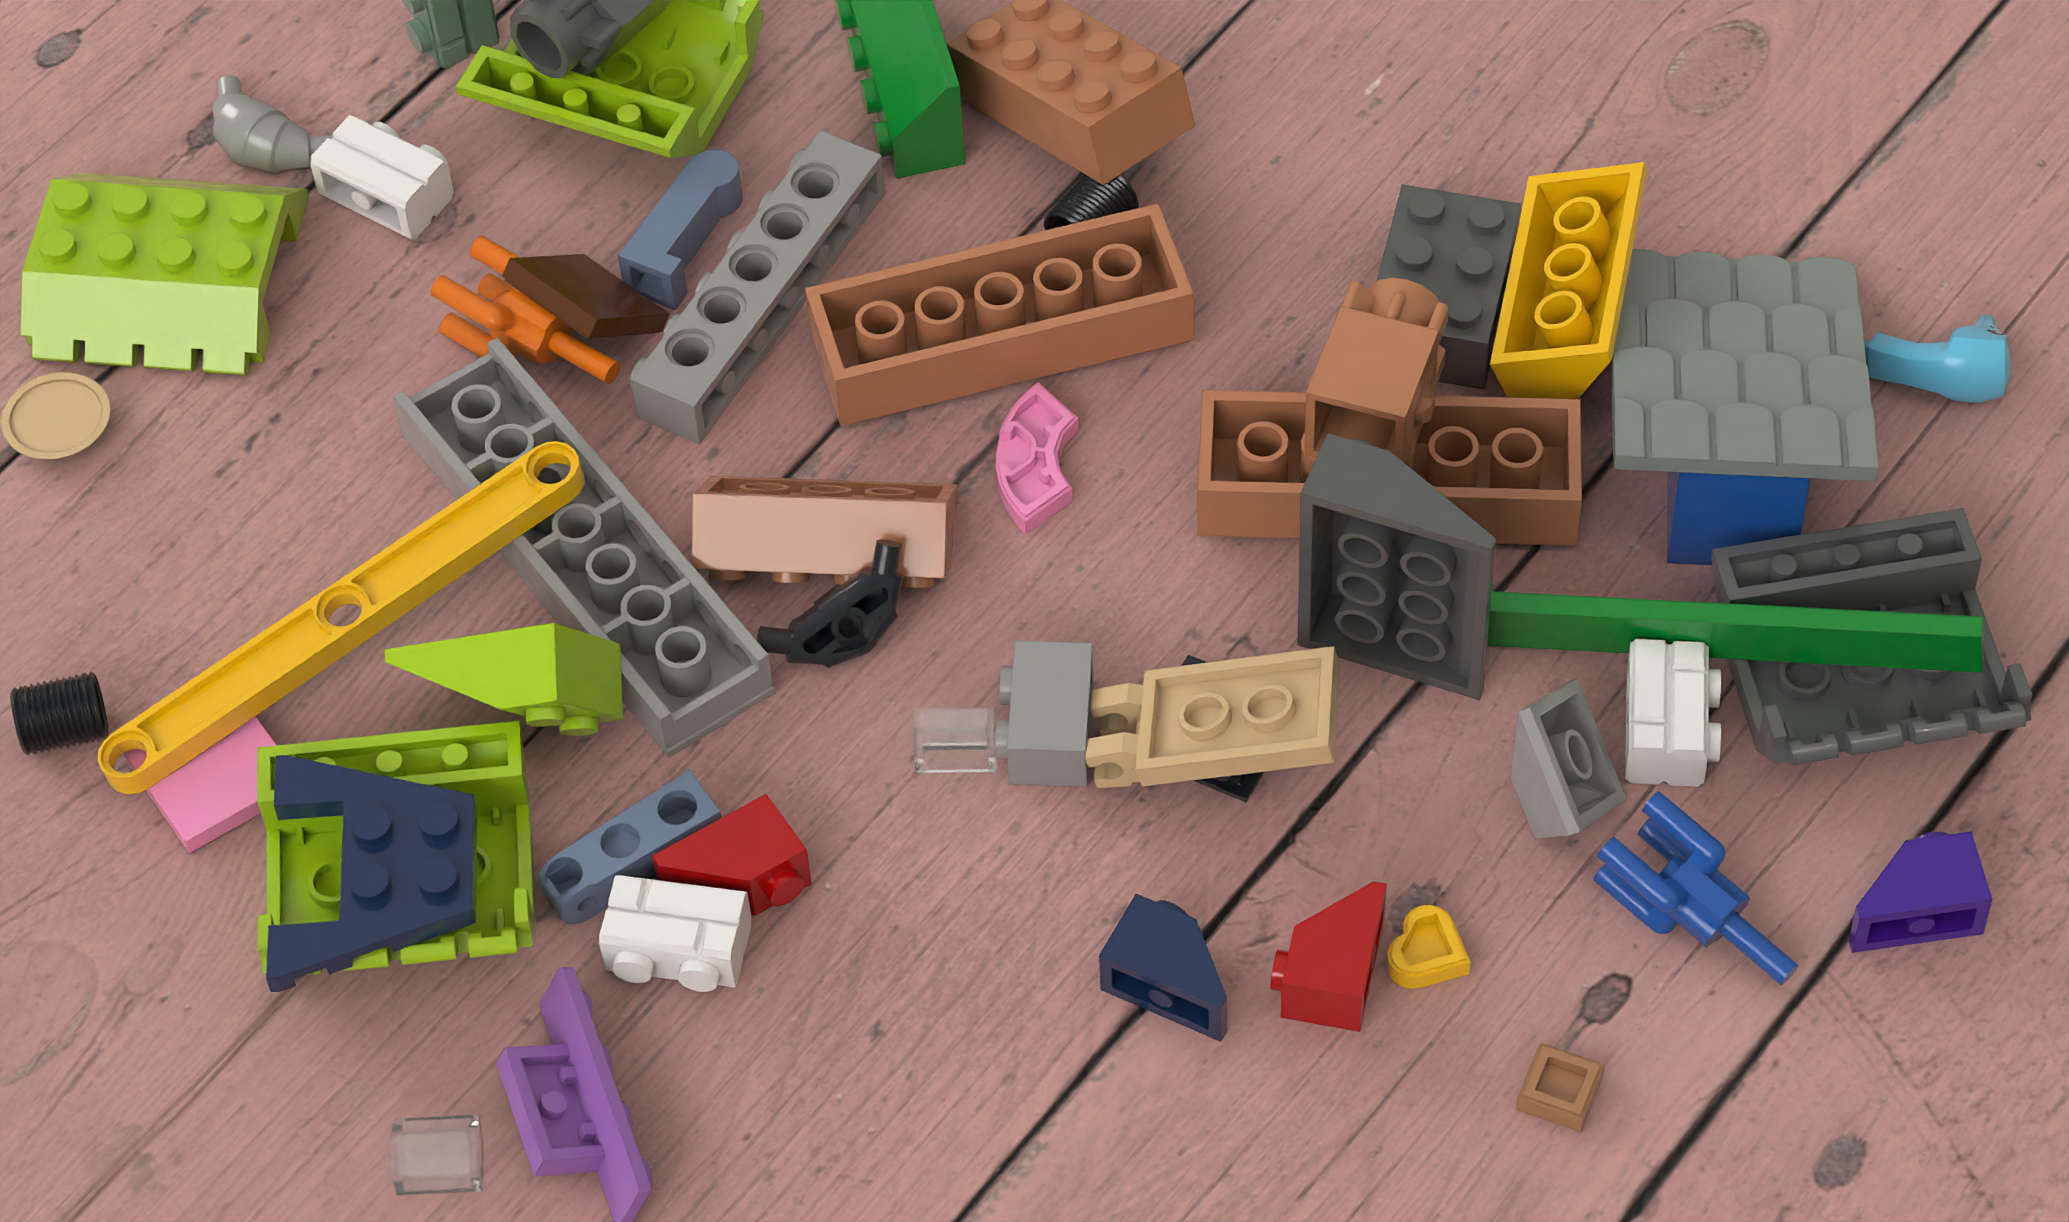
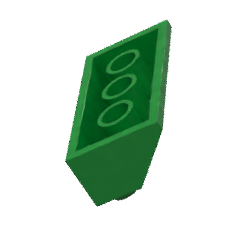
(906, 82)

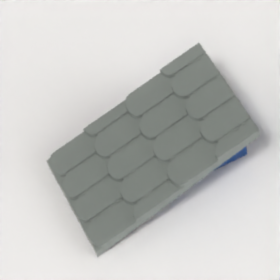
(1740, 391)

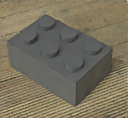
(1462, 255)

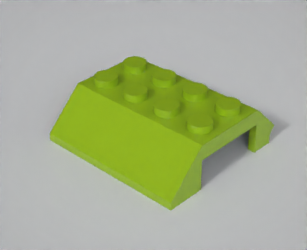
(653, 94)
(155, 269)
(471, 759)

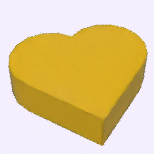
(1427, 950)

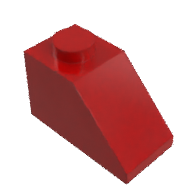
(741, 852)
(1332, 961)

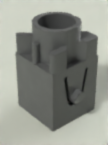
(577, 33)

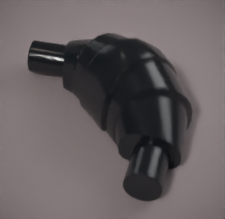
(844, 619)

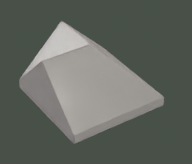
(1562, 765)

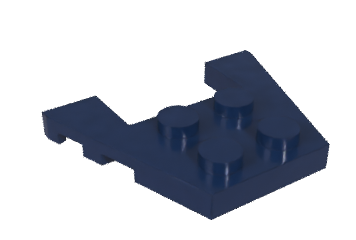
(402, 866)

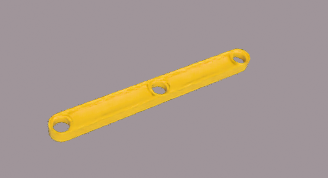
(307, 643)

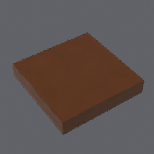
(585, 295)

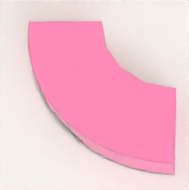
(1030, 456)

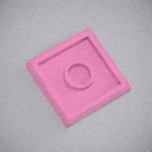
(212, 789)

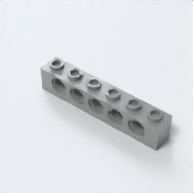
(757, 286)

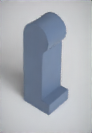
(679, 225)
(583, 873)

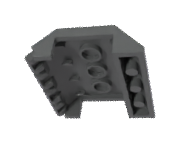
(1887, 566)

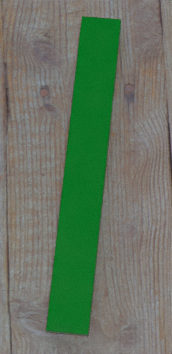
(1740, 630)

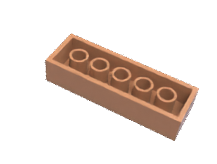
(1000, 314)
(1493, 457)

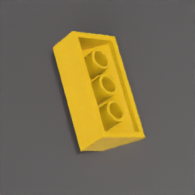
(1567, 280)

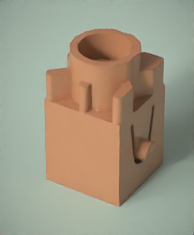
(1378, 368)

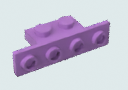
(570, 1102)

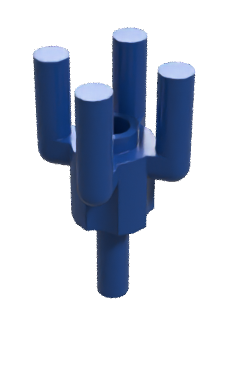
(1688, 888)

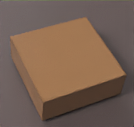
(1560, 1087)

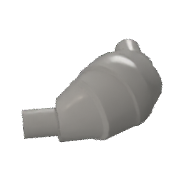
(258, 132)

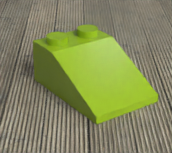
(531, 671)

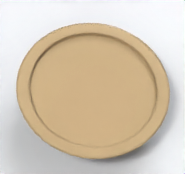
(55, 415)

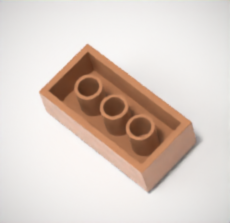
(1071, 85)

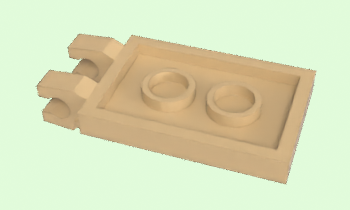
(1217, 719)

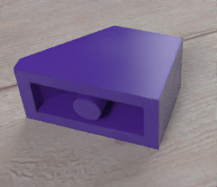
(1924, 895)

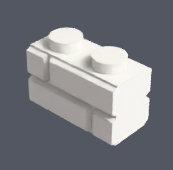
(382, 176)
(1668, 713)
(675, 932)

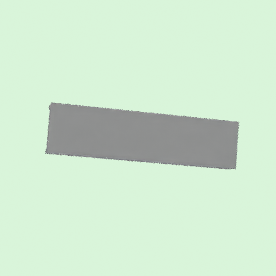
(597, 558)

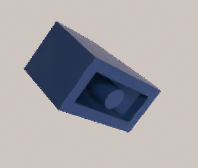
(1164, 967)

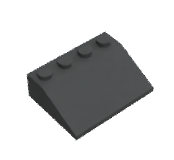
(1392, 570)

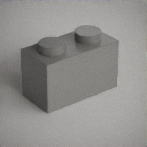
(1048, 713)

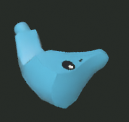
(1965, 369)

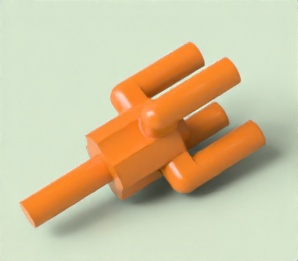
(513, 319)

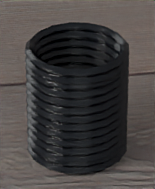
(1090, 201)
(59, 713)

